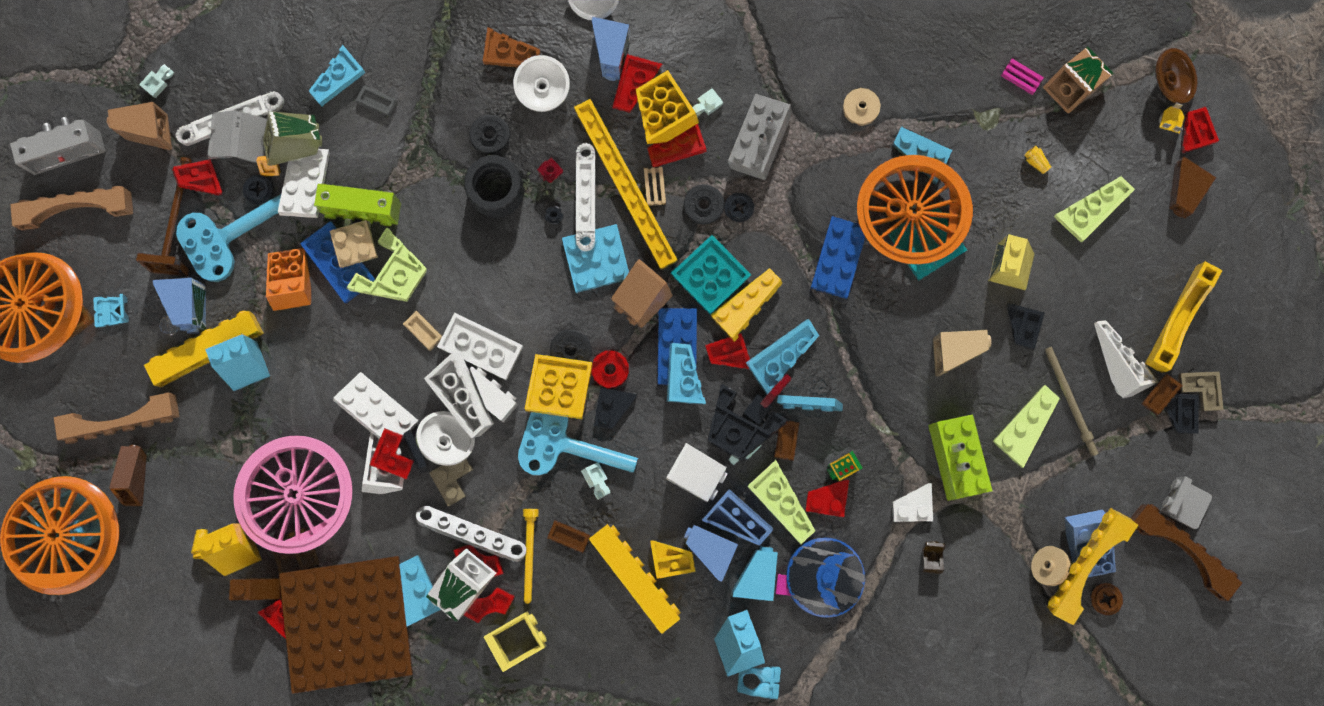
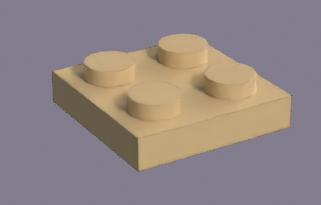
(353, 244)

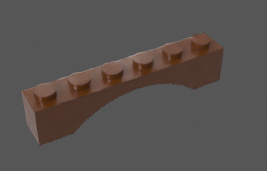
(1215, 577)

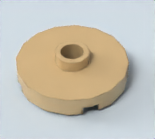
(859, 115)
(1058, 569)

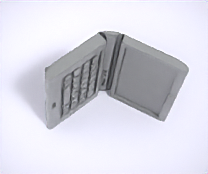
(236, 136)

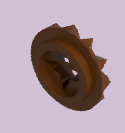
(1115, 602)

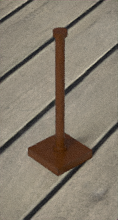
(164, 263)

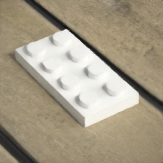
(301, 185)
(480, 346)
(374, 407)

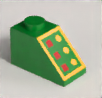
(844, 467)

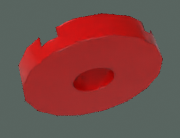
(615, 379)

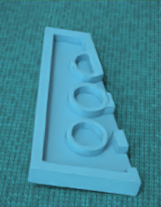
(776, 359)

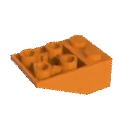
(288, 279)

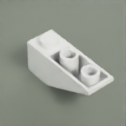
(494, 399)

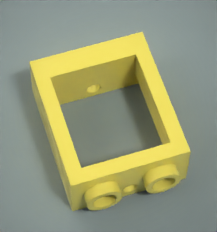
(498, 651)

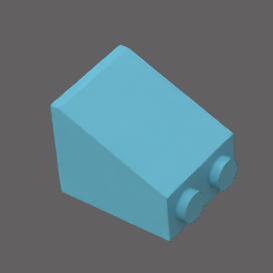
(238, 361)
(758, 576)
(739, 644)

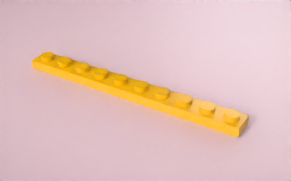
(625, 184)

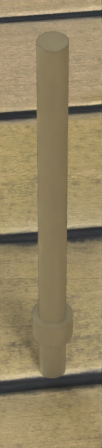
(1086, 436)

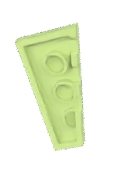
(1091, 211)
(1026, 427)
(778, 497)

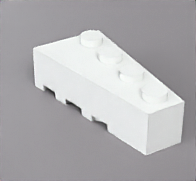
(460, 395)

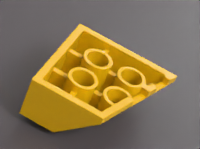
(664, 109)

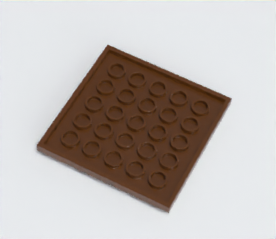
(345, 624)

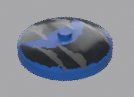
(825, 577)

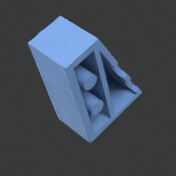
(738, 518)

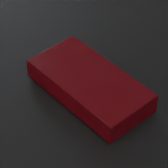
(776, 391)

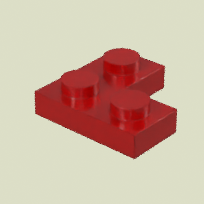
(386, 457)

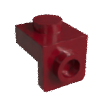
(549, 170)

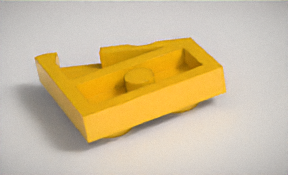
(671, 560)

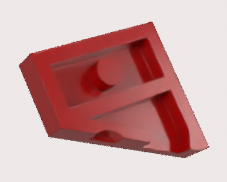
(1198, 130)
(198, 177)
(728, 352)
(828, 499)

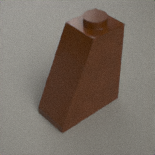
(1188, 187)
(129, 476)
(255, 589)

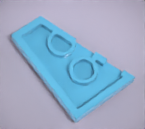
(339, 75)
(913, 144)
(682, 376)
(810, 403)
(415, 589)

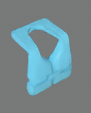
(106, 308)
(769, 682)

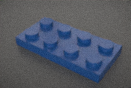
(322, 252)
(838, 258)
(675, 326)

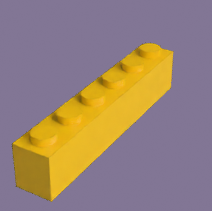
(192, 354)
(634, 578)

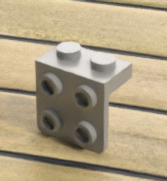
(1186, 502)

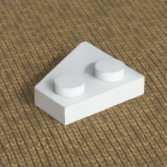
(914, 506)

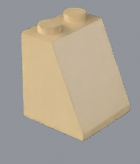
(957, 348)

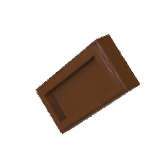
(1161, 394)
(787, 441)
(568, 536)

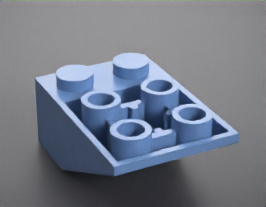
(1079, 533)

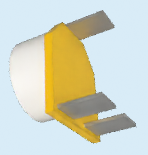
(1172, 118)

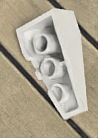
(1124, 370)
(375, 479)

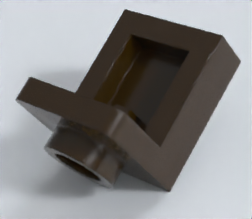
(933, 557)

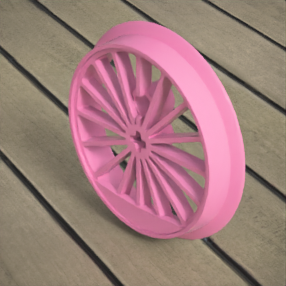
(315, 535)

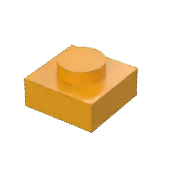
(266, 170)

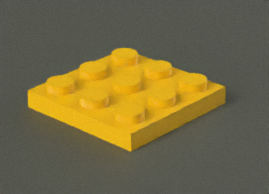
(558, 386)

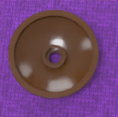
(1176, 76)

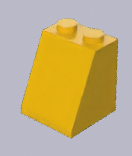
(228, 549)

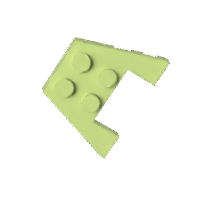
(398, 276)

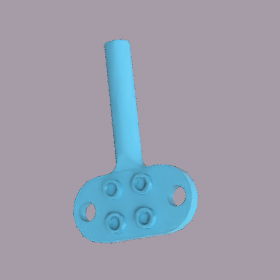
(209, 246)
(547, 438)

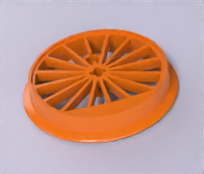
(959, 213)
(28, 300)
(70, 581)

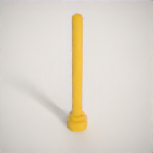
(530, 516)

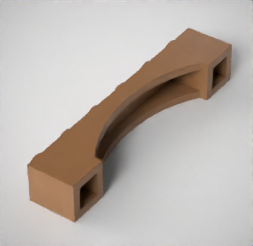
(31, 214)
(159, 408)

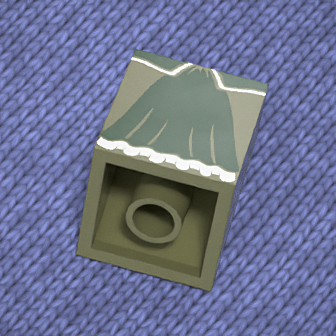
(290, 137)

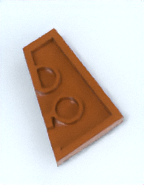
(504, 51)

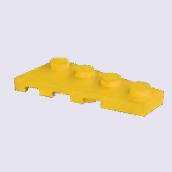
(739, 310)

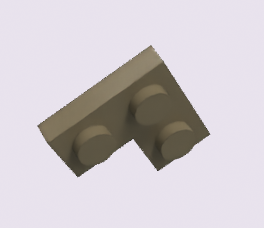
(1208, 386)
(446, 480)

